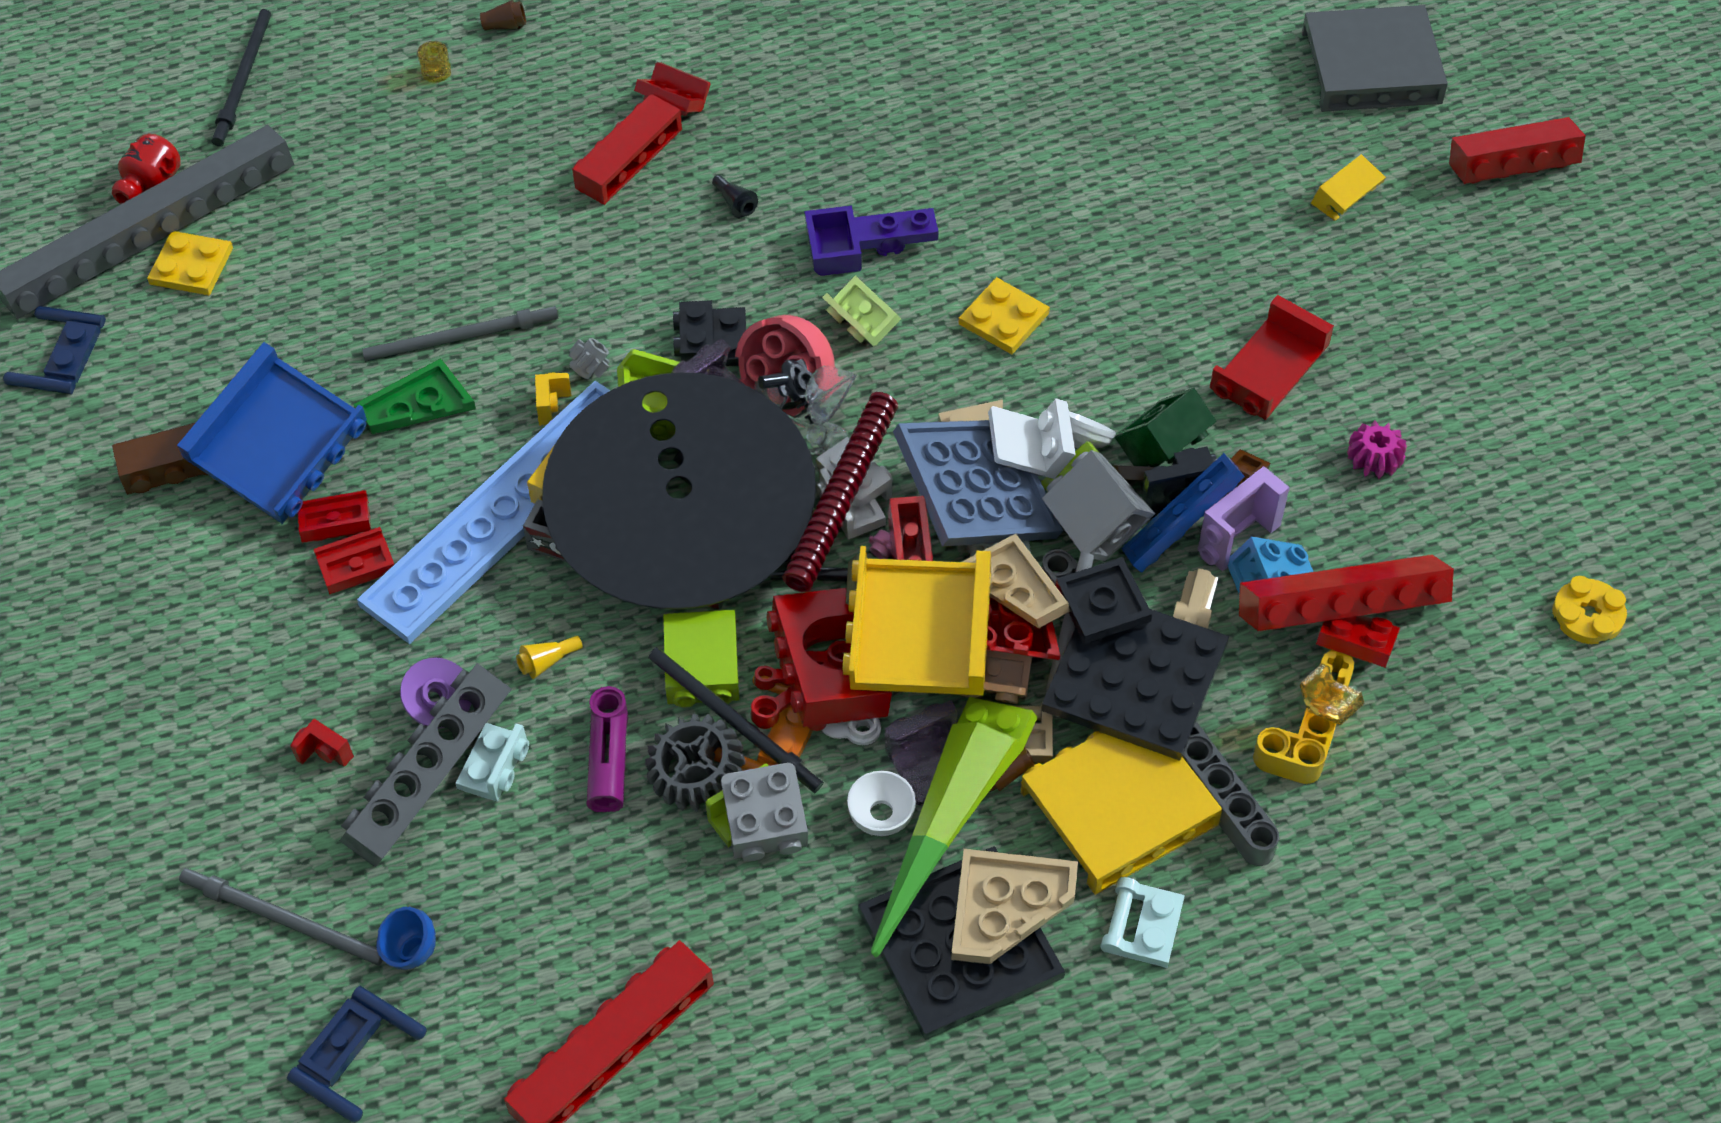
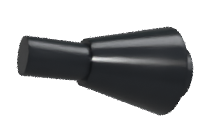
(739, 199)

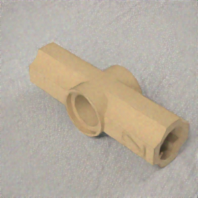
(1197, 598)

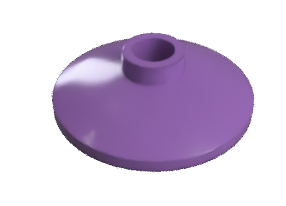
(426, 677)

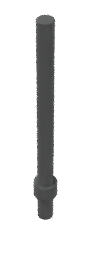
(523, 319)
(219, 888)

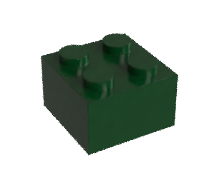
(1166, 429)

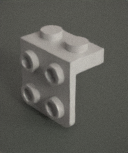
(764, 811)

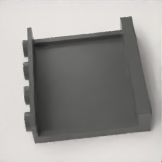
(1375, 58)

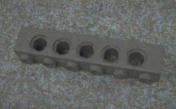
(375, 841)

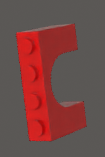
(819, 692)

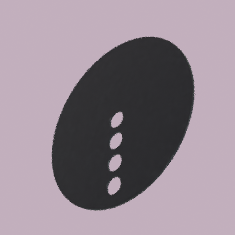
(663, 552)

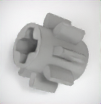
(589, 358)

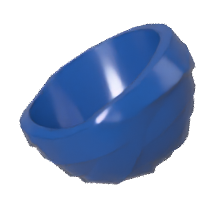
(406, 938)

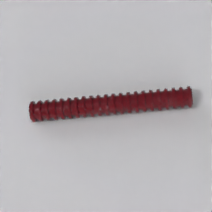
(840, 492)

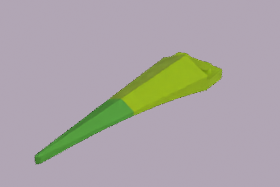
(971, 763)

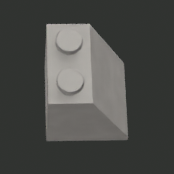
(1096, 506)

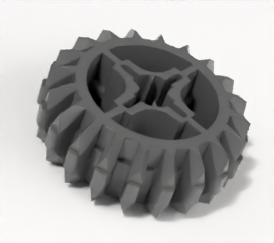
(691, 743)

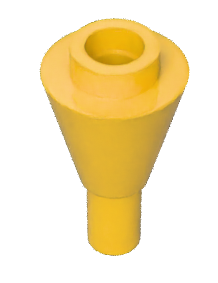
(539, 657)

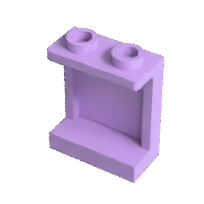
(1256, 499)

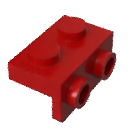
(675, 87)

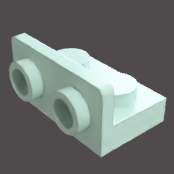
(492, 761)

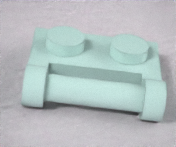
(1155, 926)

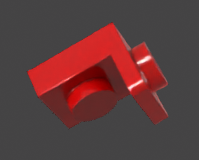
(323, 741)

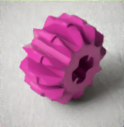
(1377, 449)

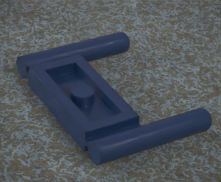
(69, 353)
(341, 1043)

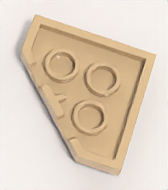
(1007, 900)

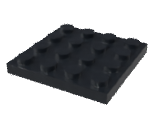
(1139, 682)
(945, 990)

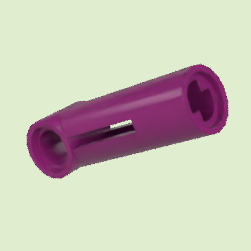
(606, 780)

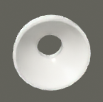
(1089, 430)
(881, 788)

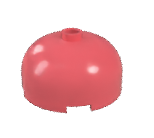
(778, 339)

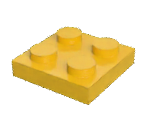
(190, 263)
(1004, 315)

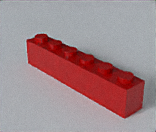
(1345, 592)
(611, 1038)

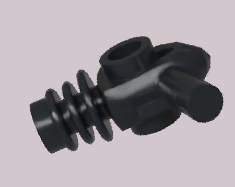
(790, 383)

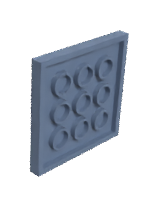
(969, 492)

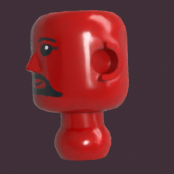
(145, 165)

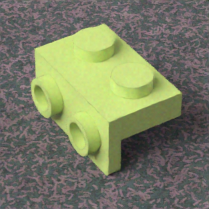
(863, 310)

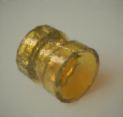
(434, 61)

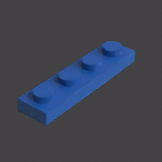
(1182, 512)

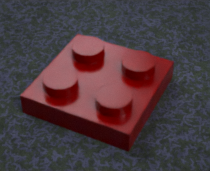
(1360, 637)

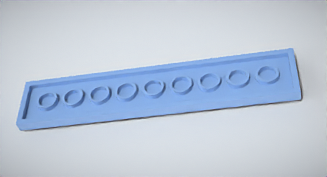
(467, 540)

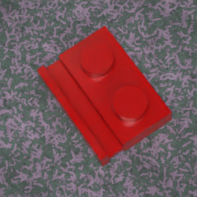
(334, 516)
(354, 560)

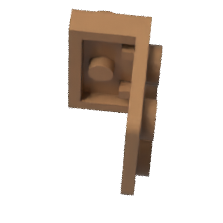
(1006, 676)

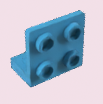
(1267, 559)

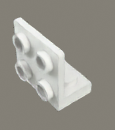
(1031, 443)

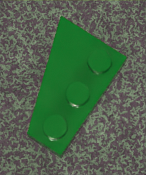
(416, 398)

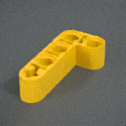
(1305, 744)

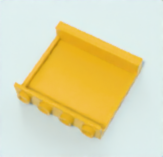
(918, 625)
(1120, 805)

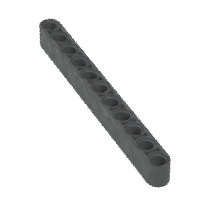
(1210, 770)

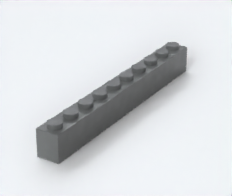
(143, 220)

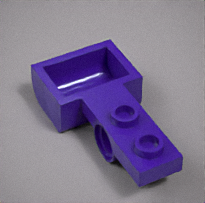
(839, 236)

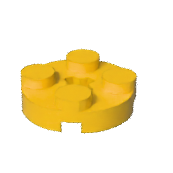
(1594, 593)

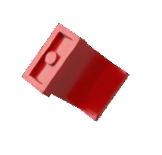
(1273, 359)

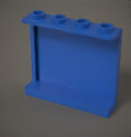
(272, 434)

